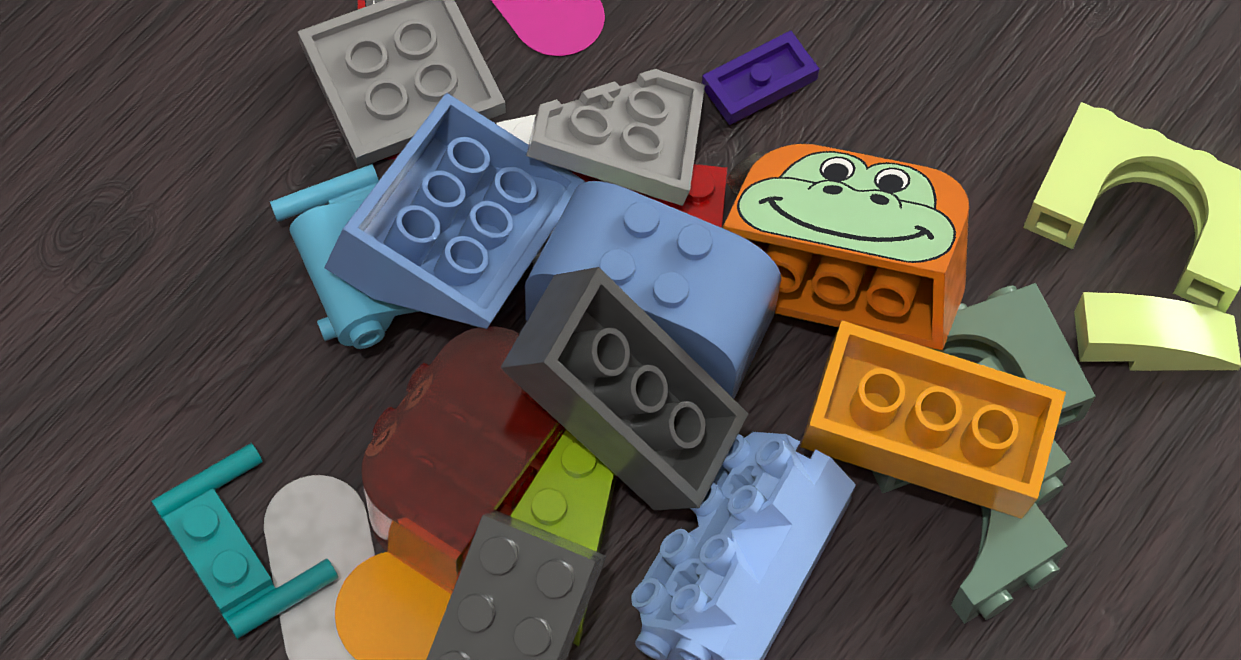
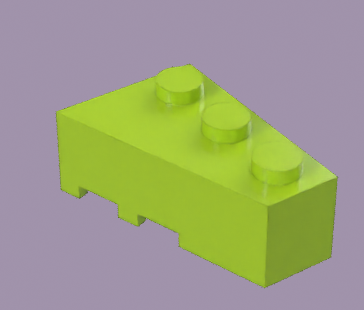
(570, 497)

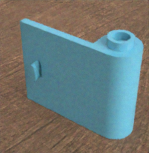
(353, 315)

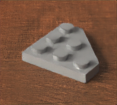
(626, 134)

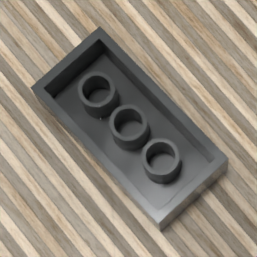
(625, 389)
(517, 594)

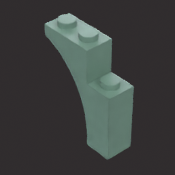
(1013, 548)

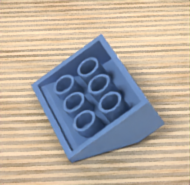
(453, 219)

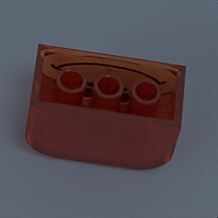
(453, 452)

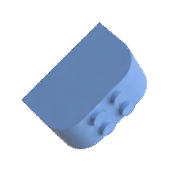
(685, 273)

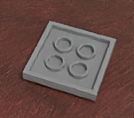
(391, 69)

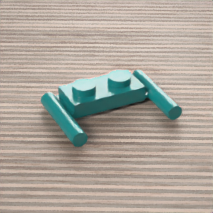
(223, 555)

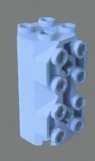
(743, 568)

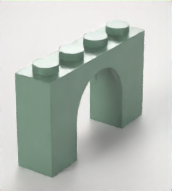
(1022, 341)

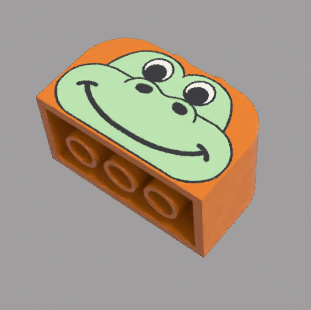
(859, 239)

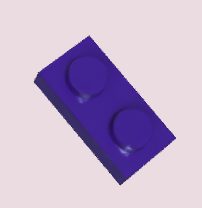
(760, 77)

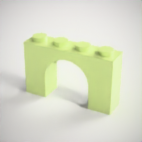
(1110, 152)

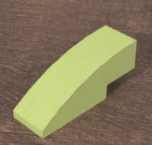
(1155, 333)

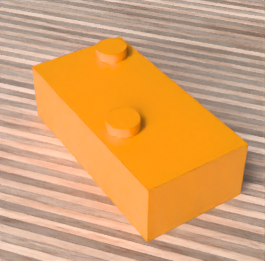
(934, 420)

